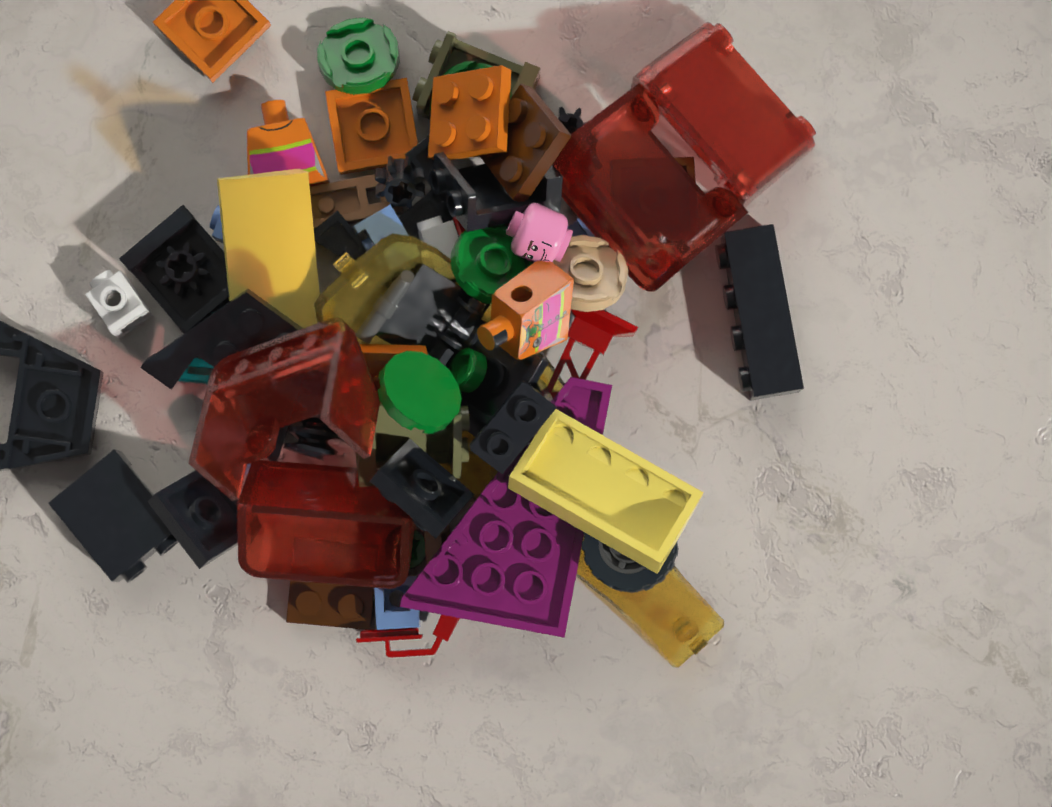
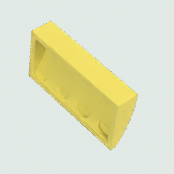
(271, 240)
(604, 490)

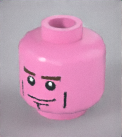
(539, 234)

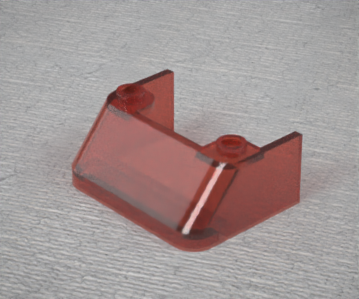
(280, 385)

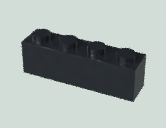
(760, 312)

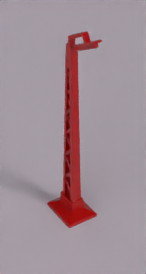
(588, 329)

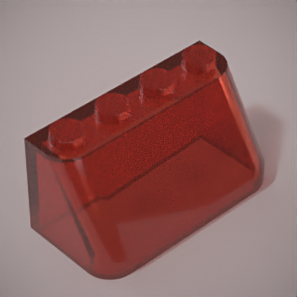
(320, 527)

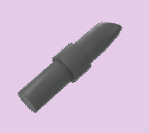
(385, 306)

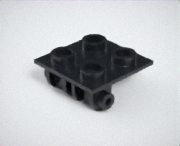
(433, 315)

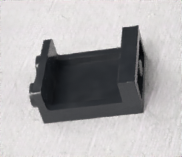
(480, 199)
(174, 232)
(511, 425)
(113, 519)

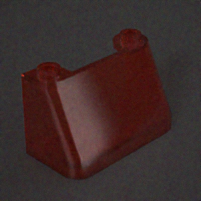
(726, 112)
(639, 194)

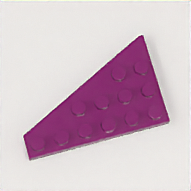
(507, 555)

